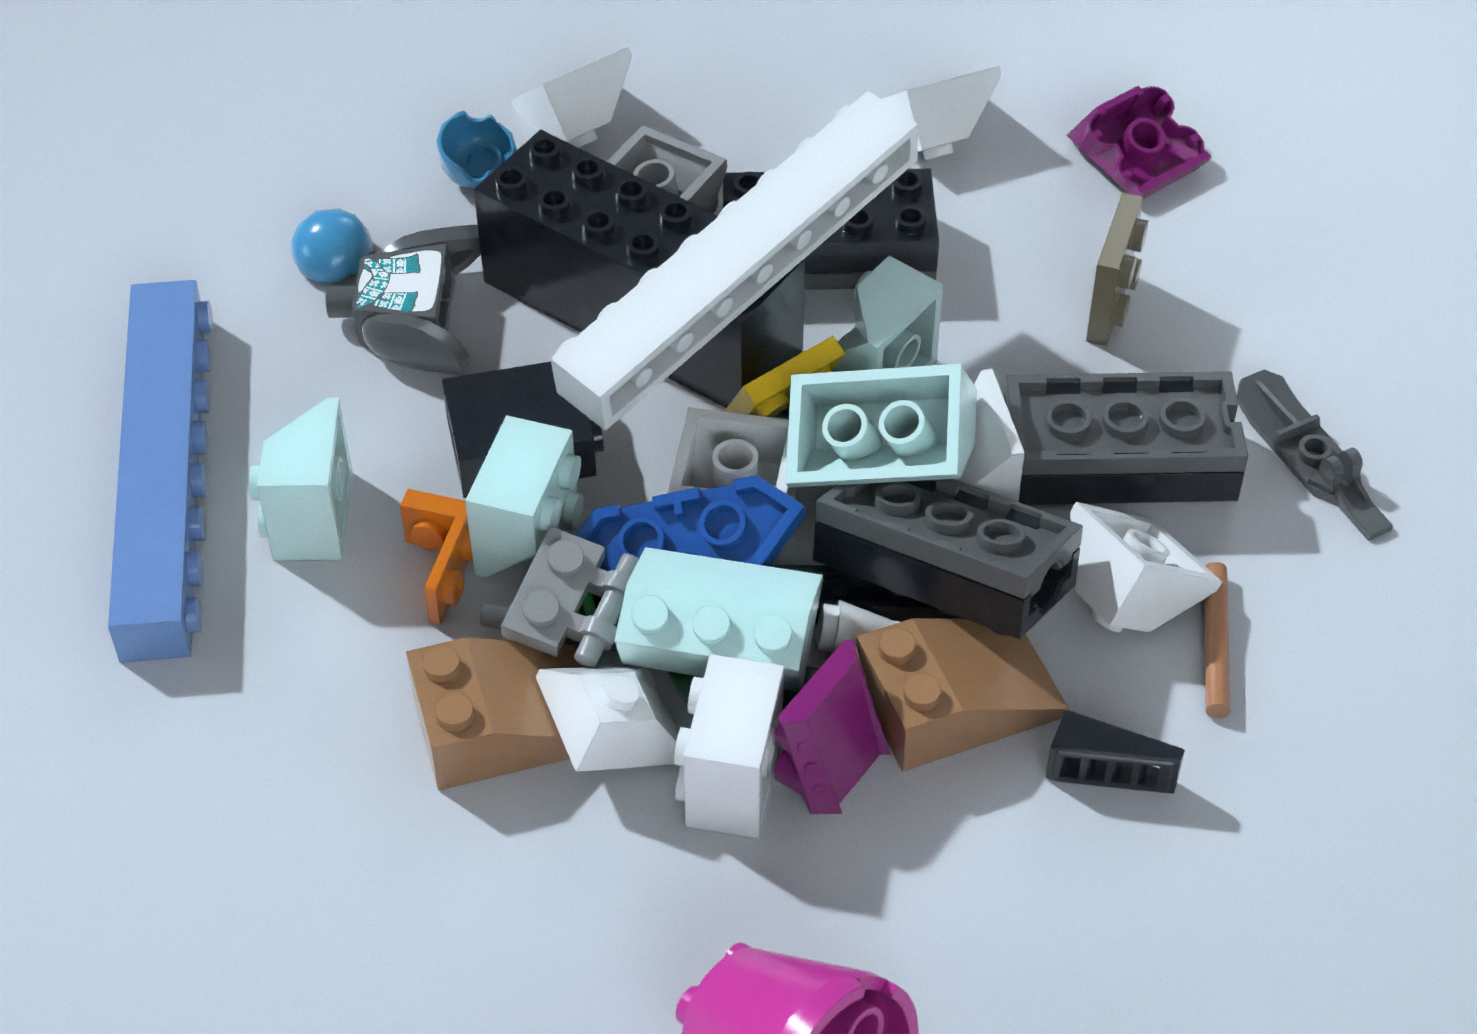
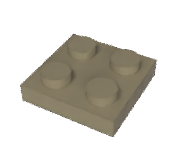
(1117, 269)

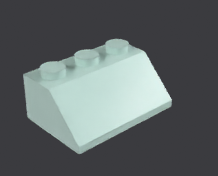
(880, 425)
(698, 606)

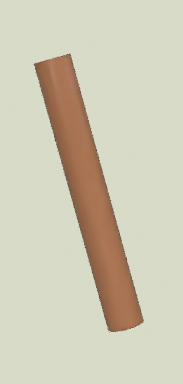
(1217, 646)

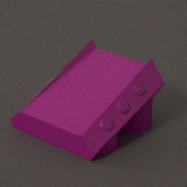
(1140, 141)
(829, 733)

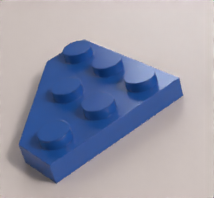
(727, 522)

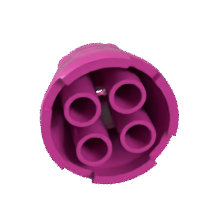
(792, 995)

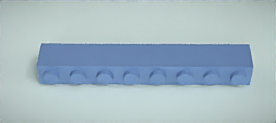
(161, 474)

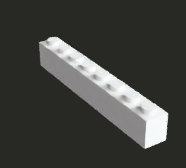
(734, 260)

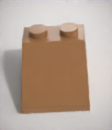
(953, 687)
(485, 708)

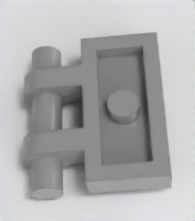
(554, 592)

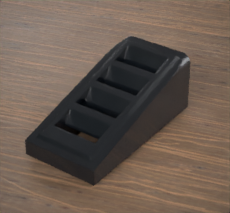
(1112, 757)

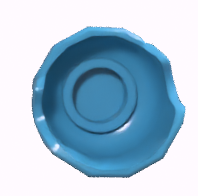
(473, 148)
(330, 245)

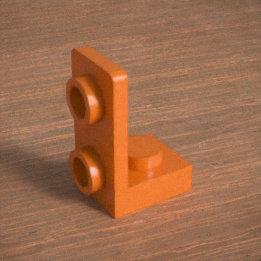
(439, 524)

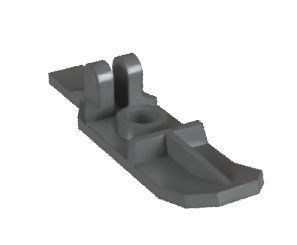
(1294, 432)

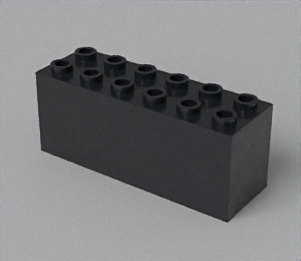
(583, 234)

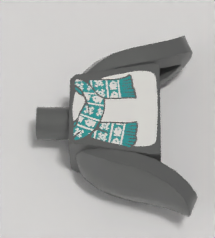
(407, 298)

